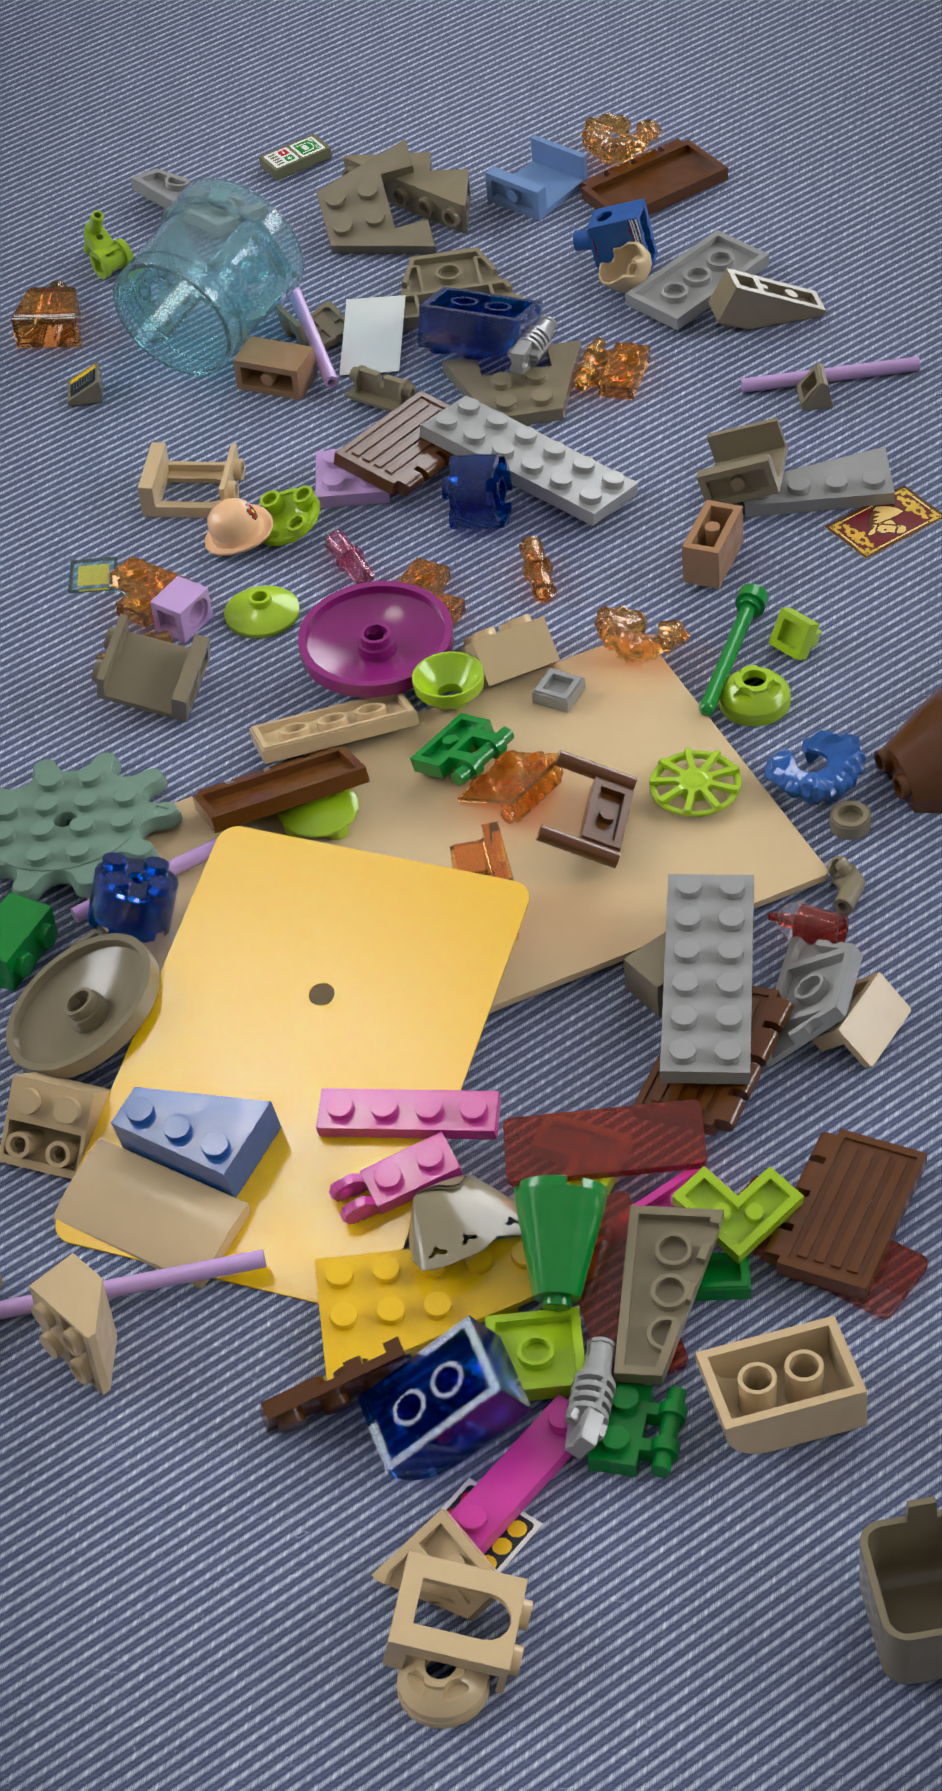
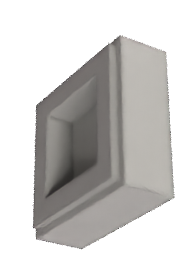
(558, 690)

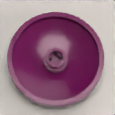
(373, 637)

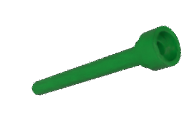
(750, 604)

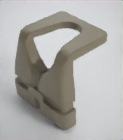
(327, 319)

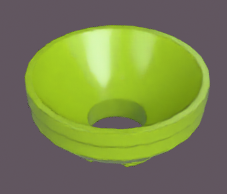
(448, 673)
(755, 704)

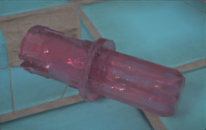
(349, 557)

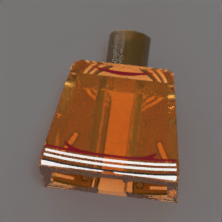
(48, 317)

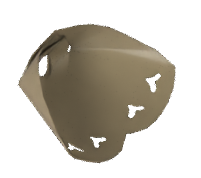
(453, 1209)

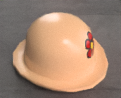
(236, 527)

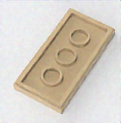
(332, 726)

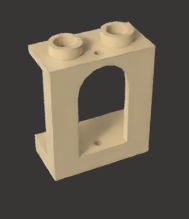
(160, 471)
(492, 1657)

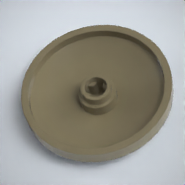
(83, 1006)

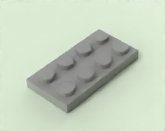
(687, 283)

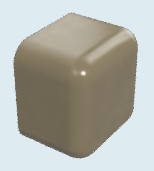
(904, 1591)

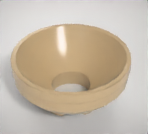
(441, 1701)

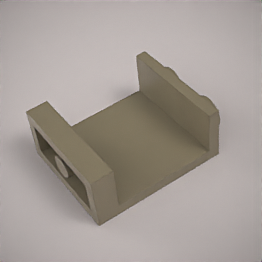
(747, 462)
(150, 671)

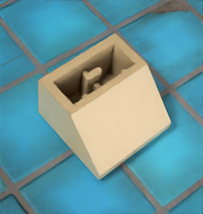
(513, 651)
(50, 1122)
(76, 1321)

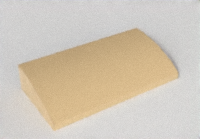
(149, 1209)

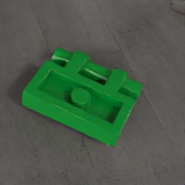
(453, 748)
(627, 1427)

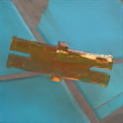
(537, 569)

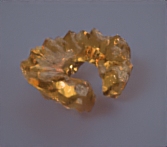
(612, 150)
(621, 633)

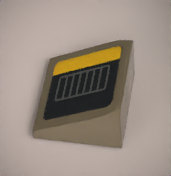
(86, 387)

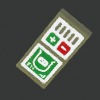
(295, 157)

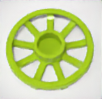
(695, 783)

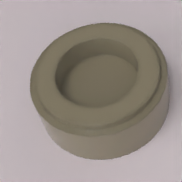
(850, 820)

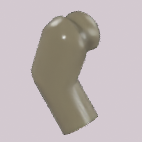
(847, 881)

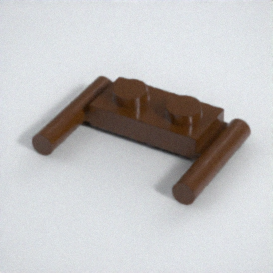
(603, 816)

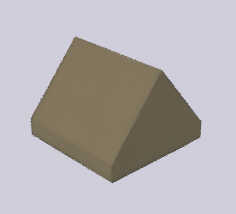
(814, 390)

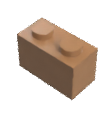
(275, 367)
(712, 544)

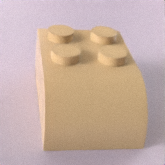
(785, 1387)

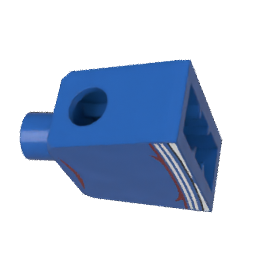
(613, 228)

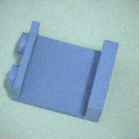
(540, 184)

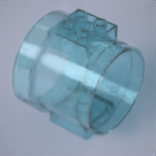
(208, 276)

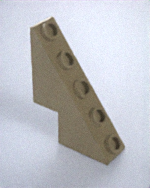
(433, 194)

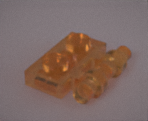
(622, 370)

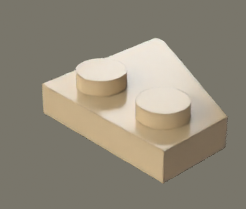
(445, 1540)

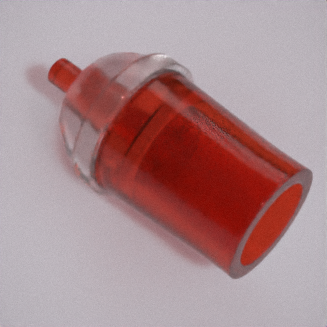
(810, 923)

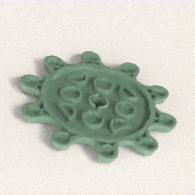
(104, 814)

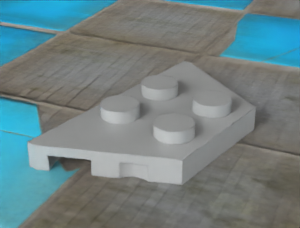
(819, 985)

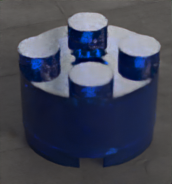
(478, 491)
(133, 896)

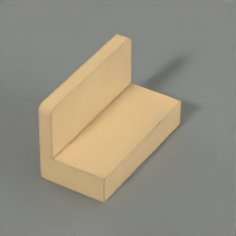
(870, 1022)

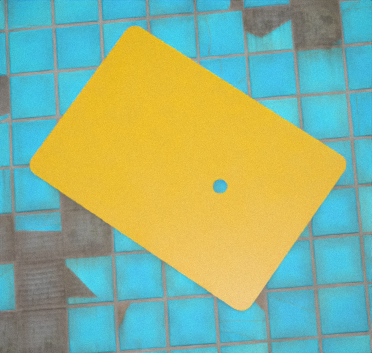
(413, 982)

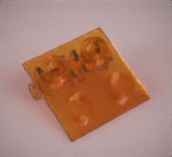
(516, 783)

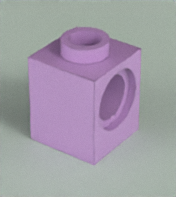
(181, 608)

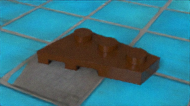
(314, 1395)

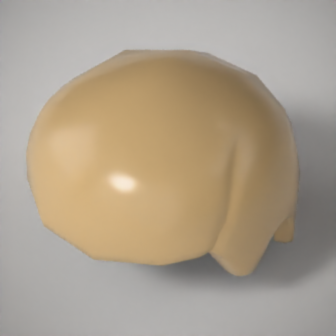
(627, 269)

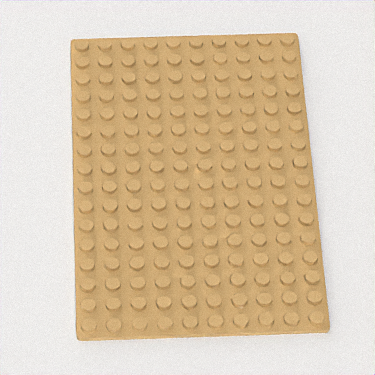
(578, 909)

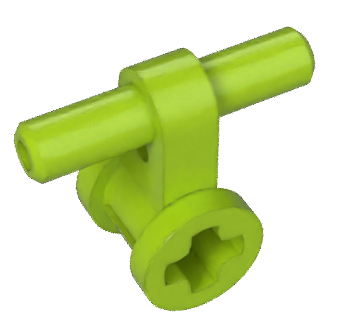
(102, 250)

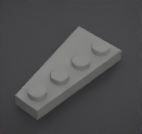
(830, 485)

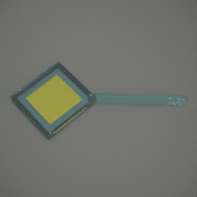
(92, 575)

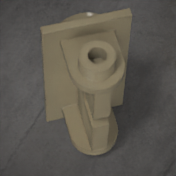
(381, 394)

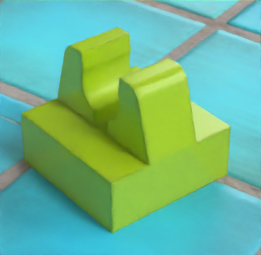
(794, 633)

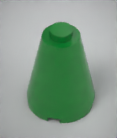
(559, 1235)

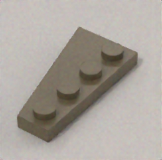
(660, 1282)

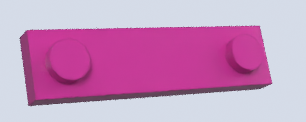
(515, 1478)

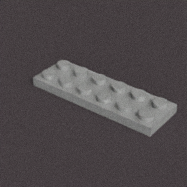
(535, 461)
(708, 980)

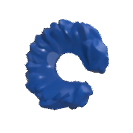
(826, 785)

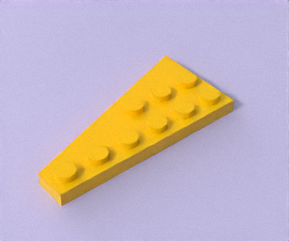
(388, 1296)

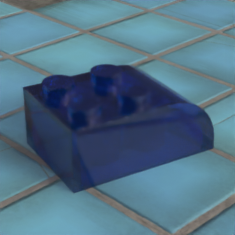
(474, 322)
(444, 1402)

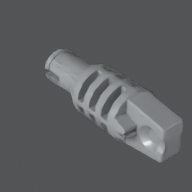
(532, 345)
(591, 1398)

